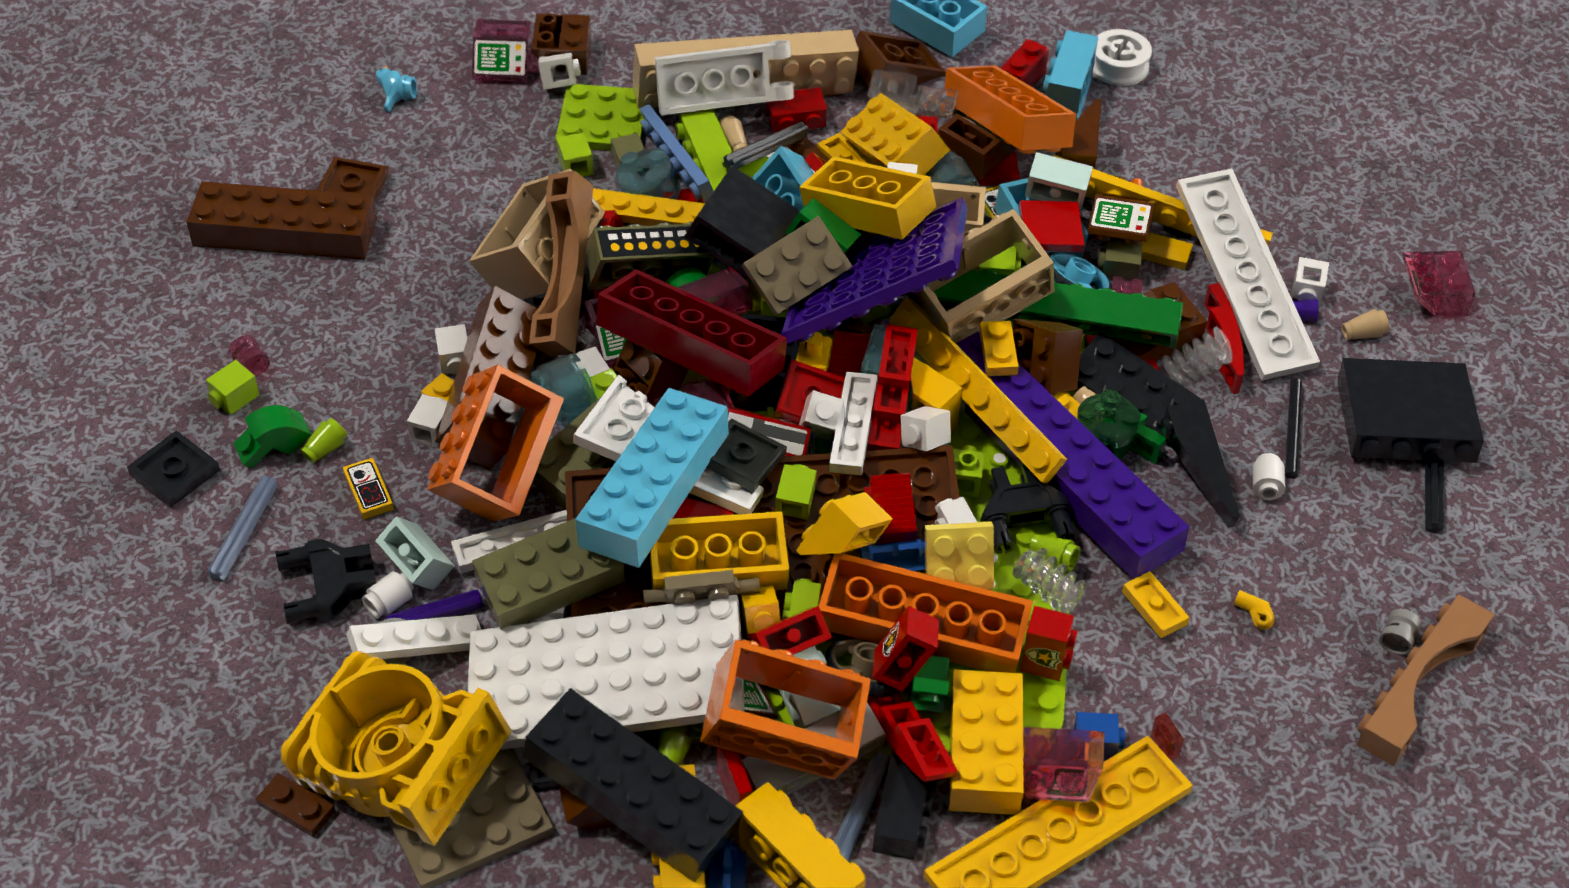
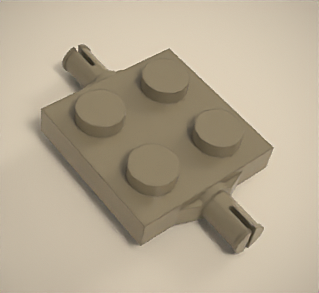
(700, 586)

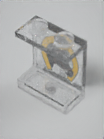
(900, 89)

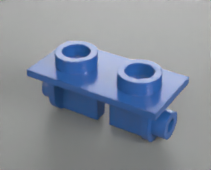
(904, 555)
(728, 868)

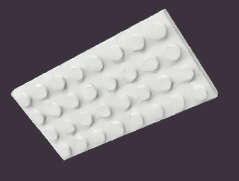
(633, 664)

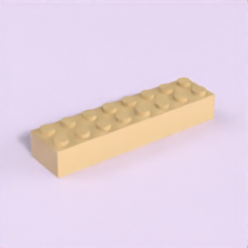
(816, 61)

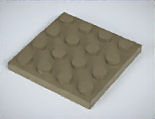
(492, 822)

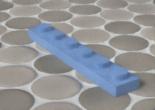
(680, 159)

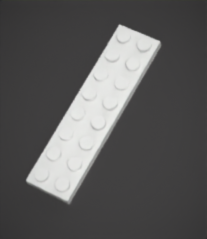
(1247, 274)

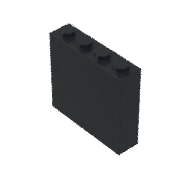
(740, 220)
(1409, 410)

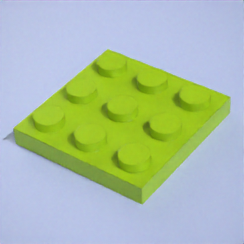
(600, 114)

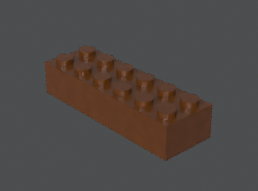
(282, 220)
(496, 338)

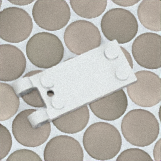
(720, 78)

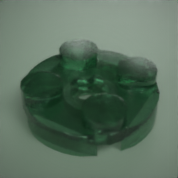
(1112, 406)

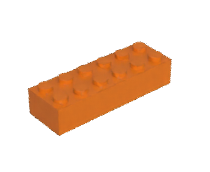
(1011, 108)
(975, 623)

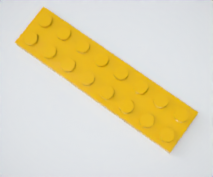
(1061, 833)

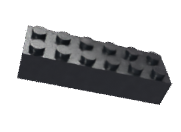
(632, 784)

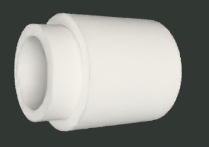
(1268, 477)
(388, 594)

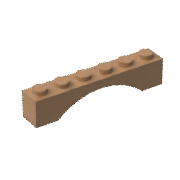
(557, 319)
(1394, 722)

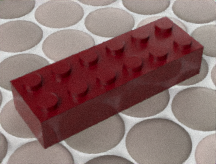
(691, 332)

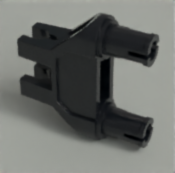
(1025, 505)
(337, 574)

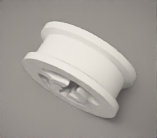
(1122, 57)

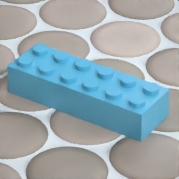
(652, 477)

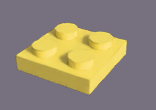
(961, 552)

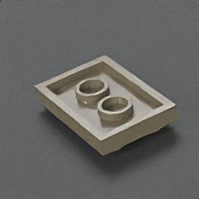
(797, 266)

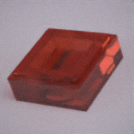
(1167, 736)

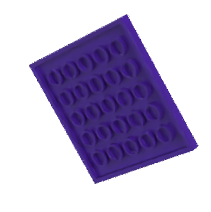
(884, 271)

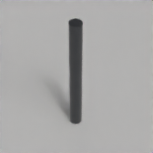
(1293, 428)

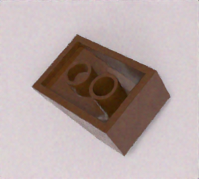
(895, 55)
(1085, 137)
(1192, 325)

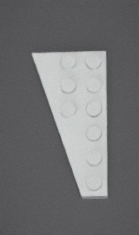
(616, 422)

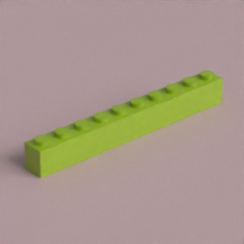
(707, 147)

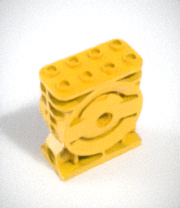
(408, 740)

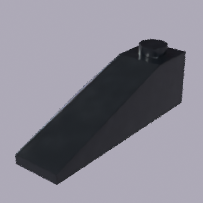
(1197, 447)

